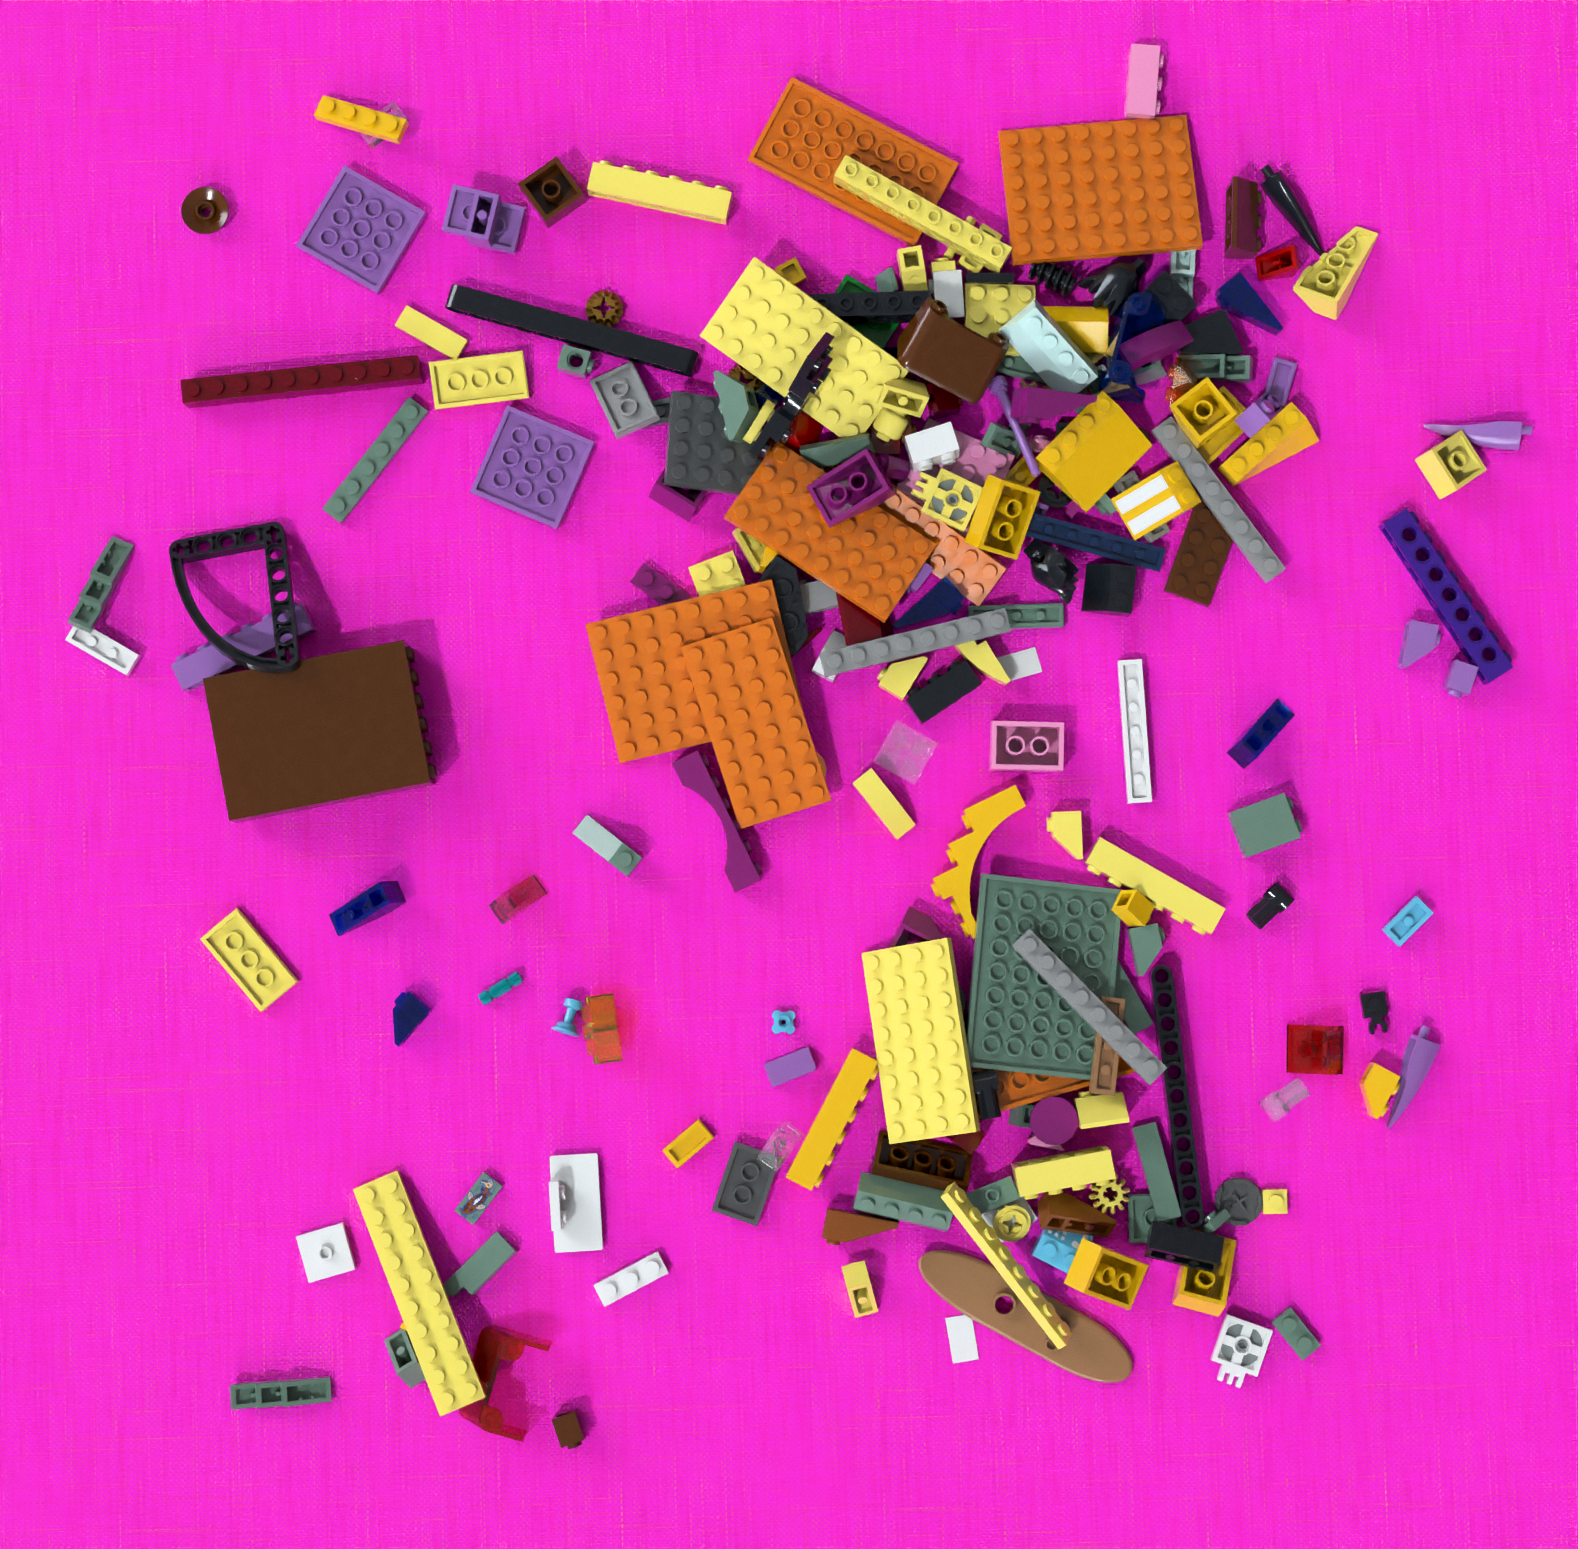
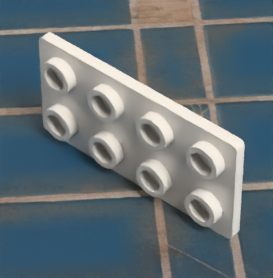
(575, 1202)

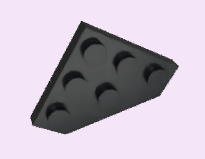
(790, 601)

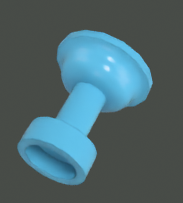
(567, 1026)

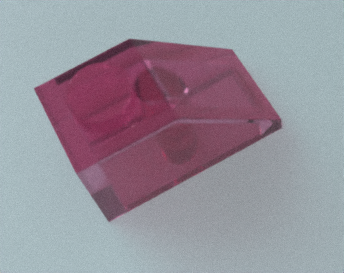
(517, 899)

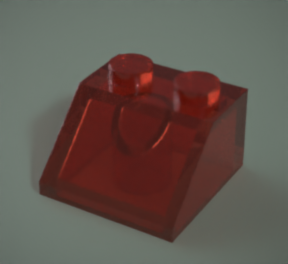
(1315, 1049)

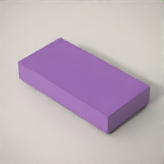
(1280, 379)

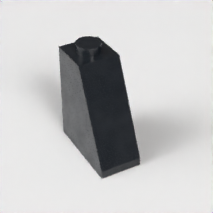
(1212, 336)

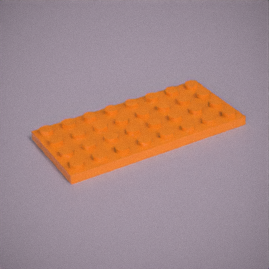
(815, 132)
(862, 559)
(756, 723)

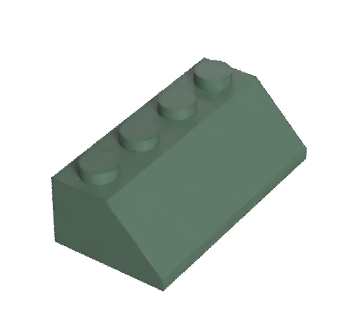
(902, 1202)

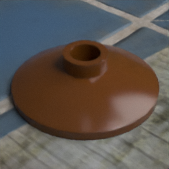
(197, 202)

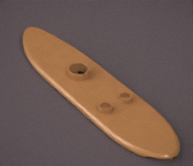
(976, 1285)

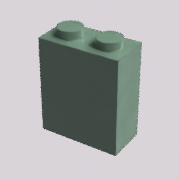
(1264, 825)

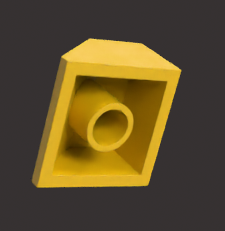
(1202, 412)

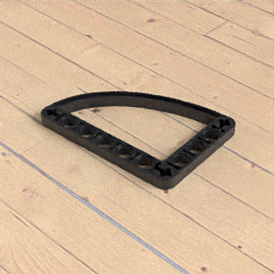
(264, 541)

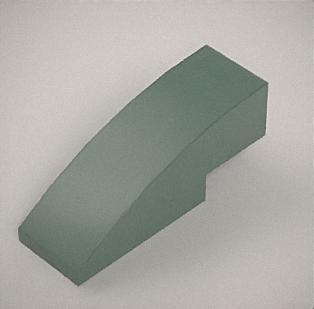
(1221, 367)

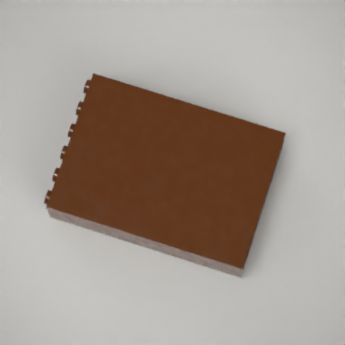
(320, 734)

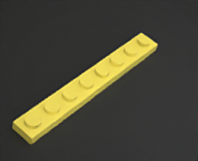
(1006, 1265)

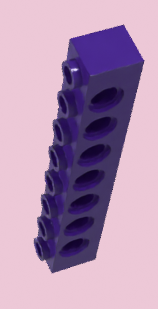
(1445, 609)

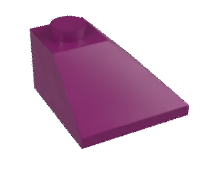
(915, 928)

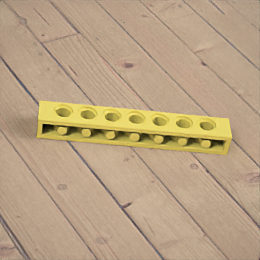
(922, 214)

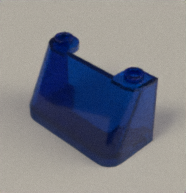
(1134, 317)

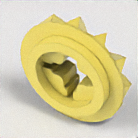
(1016, 1231)

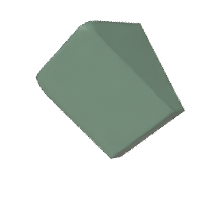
(886, 281)
(1020, 1115)

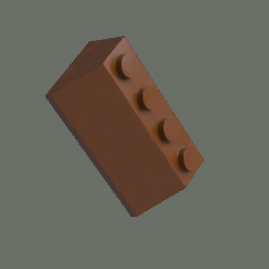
(922, 1163)

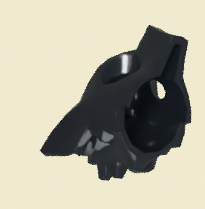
(1114, 284)
(1052, 569)

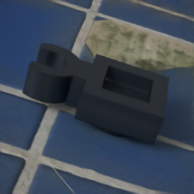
(1374, 1007)

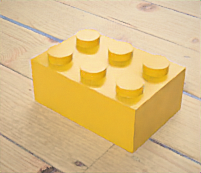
(1002, 516)
(1106, 1274)

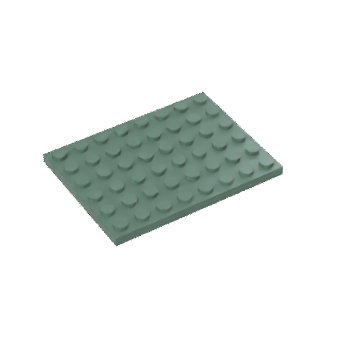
(1012, 1012)

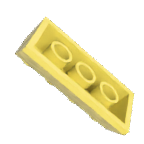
(1063, 1171)

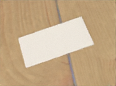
(1020, 664)
(962, 1339)

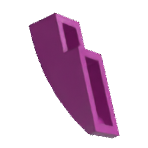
(1154, 344)

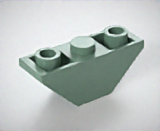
(736, 404)

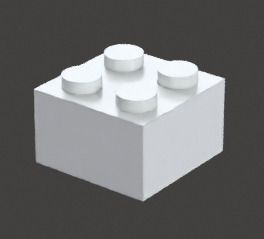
(932, 447)

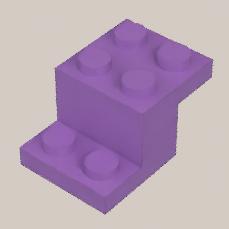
(483, 219)

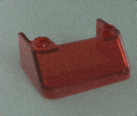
(492, 1346)

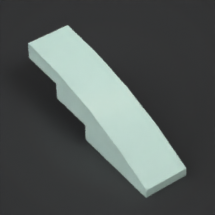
(1183, 269)

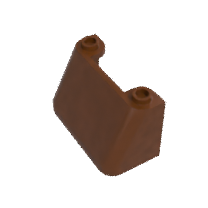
(950, 352)

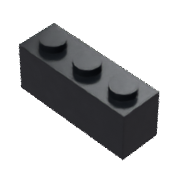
(942, 691)
(1184, 1246)

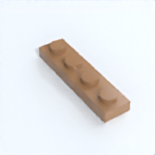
(1104, 1057)

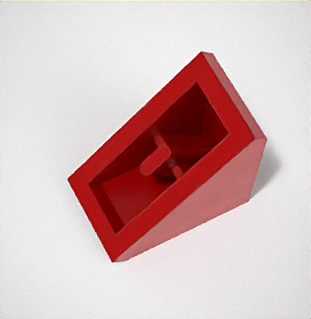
(1278, 264)

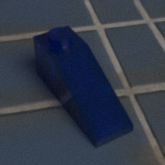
(1243, 302)
(934, 605)
(1260, 734)
(368, 906)

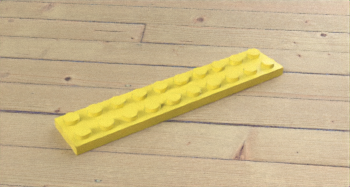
(419, 1293)

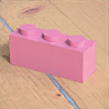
(1143, 82)

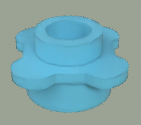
(778, 1026)

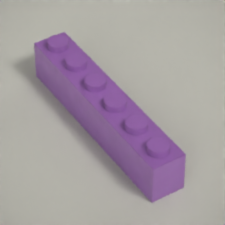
(252, 639)

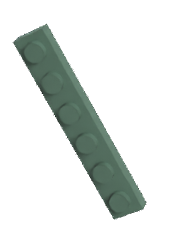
(375, 460)

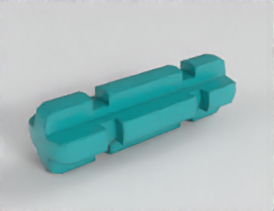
(500, 988)

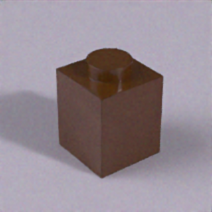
(569, 1429)

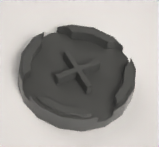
(1240, 1199)

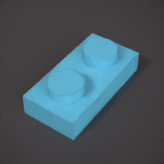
(1407, 921)

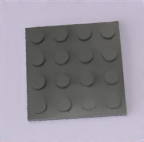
(699, 450)

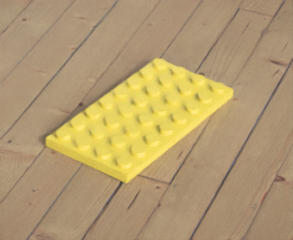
(774, 327)
(920, 1041)

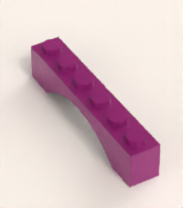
(695, 776)

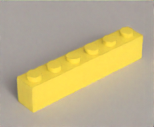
(659, 192)
(1155, 886)

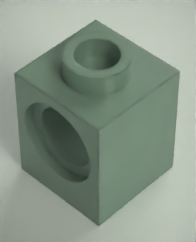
(569, 353)

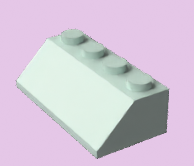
(1049, 349)

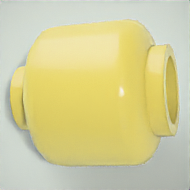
(890, 424)

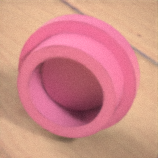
(1038, 443)

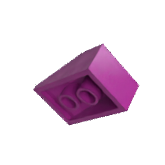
(1037, 404)
(851, 488)
(677, 499)

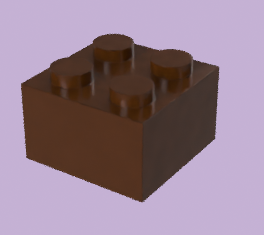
(552, 192)

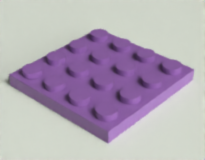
(361, 229)
(532, 467)

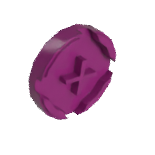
(1053, 1120)

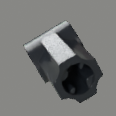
(1274, 901)
(985, 1090)

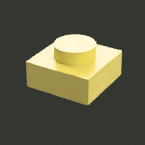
(942, 264)
(1274, 1201)

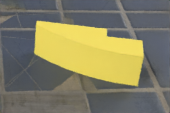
(983, 660)
(883, 803)

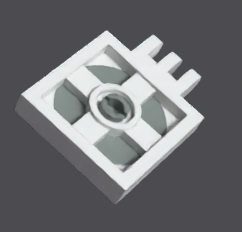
(1240, 1349)

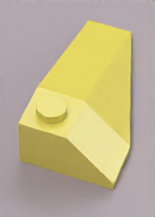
(1332, 278)

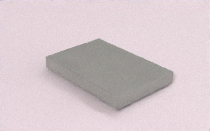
(624, 400)

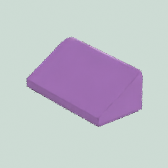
(790, 1066)

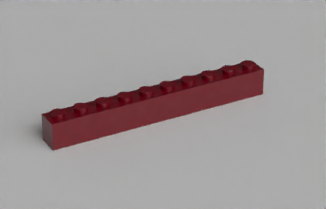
(302, 381)

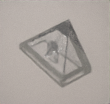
(780, 1145)

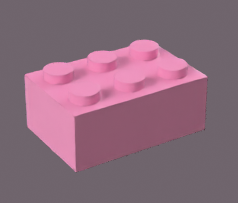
(1026, 746)

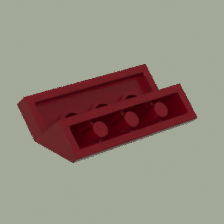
(860, 625)

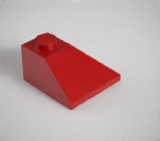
(805, 431)

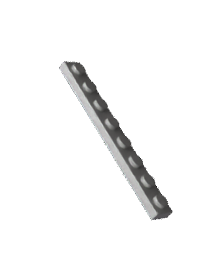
(1218, 500)
(914, 642)
(1089, 1007)

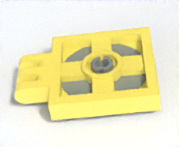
(948, 498)

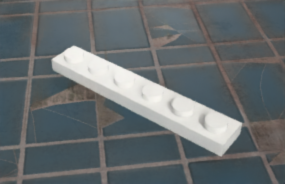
(1134, 731)

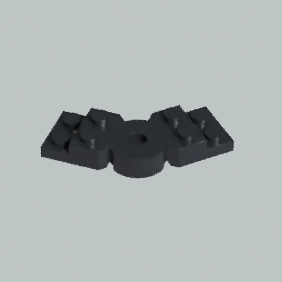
(802, 388)

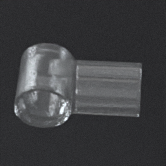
(1280, 1102)

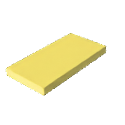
(479, 379)
(249, 960)

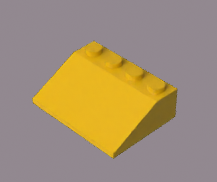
(1093, 452)

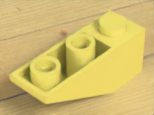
(912, 269)

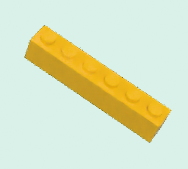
(832, 1118)

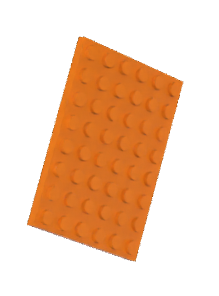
(1099, 190)
(645, 672)

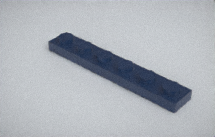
(1096, 542)

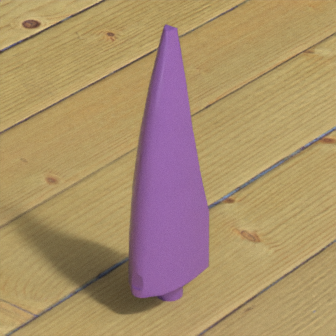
(1494, 434)
(1415, 1066)

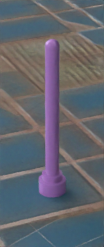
(998, 387)

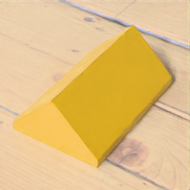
(1084, 326)

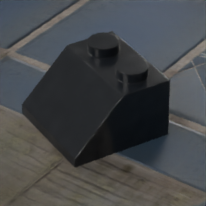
(1109, 589)

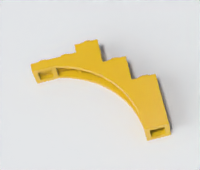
(982, 820)

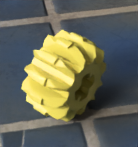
(1110, 1202)

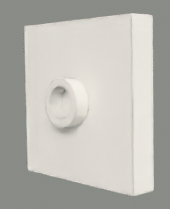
(326, 1252)

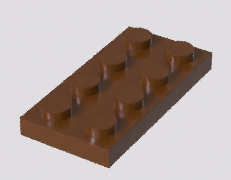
(1199, 558)

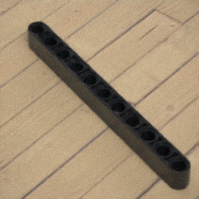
(572, 330)
(1182, 1106)

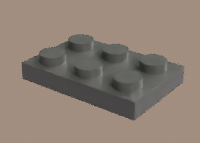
(744, 1185)

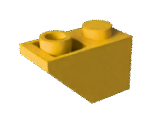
(1377, 1087)

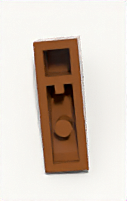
(1072, 1215)
(849, 1226)

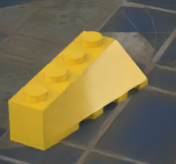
(1276, 441)

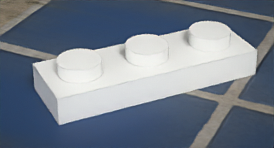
(104, 649)
(631, 1278)

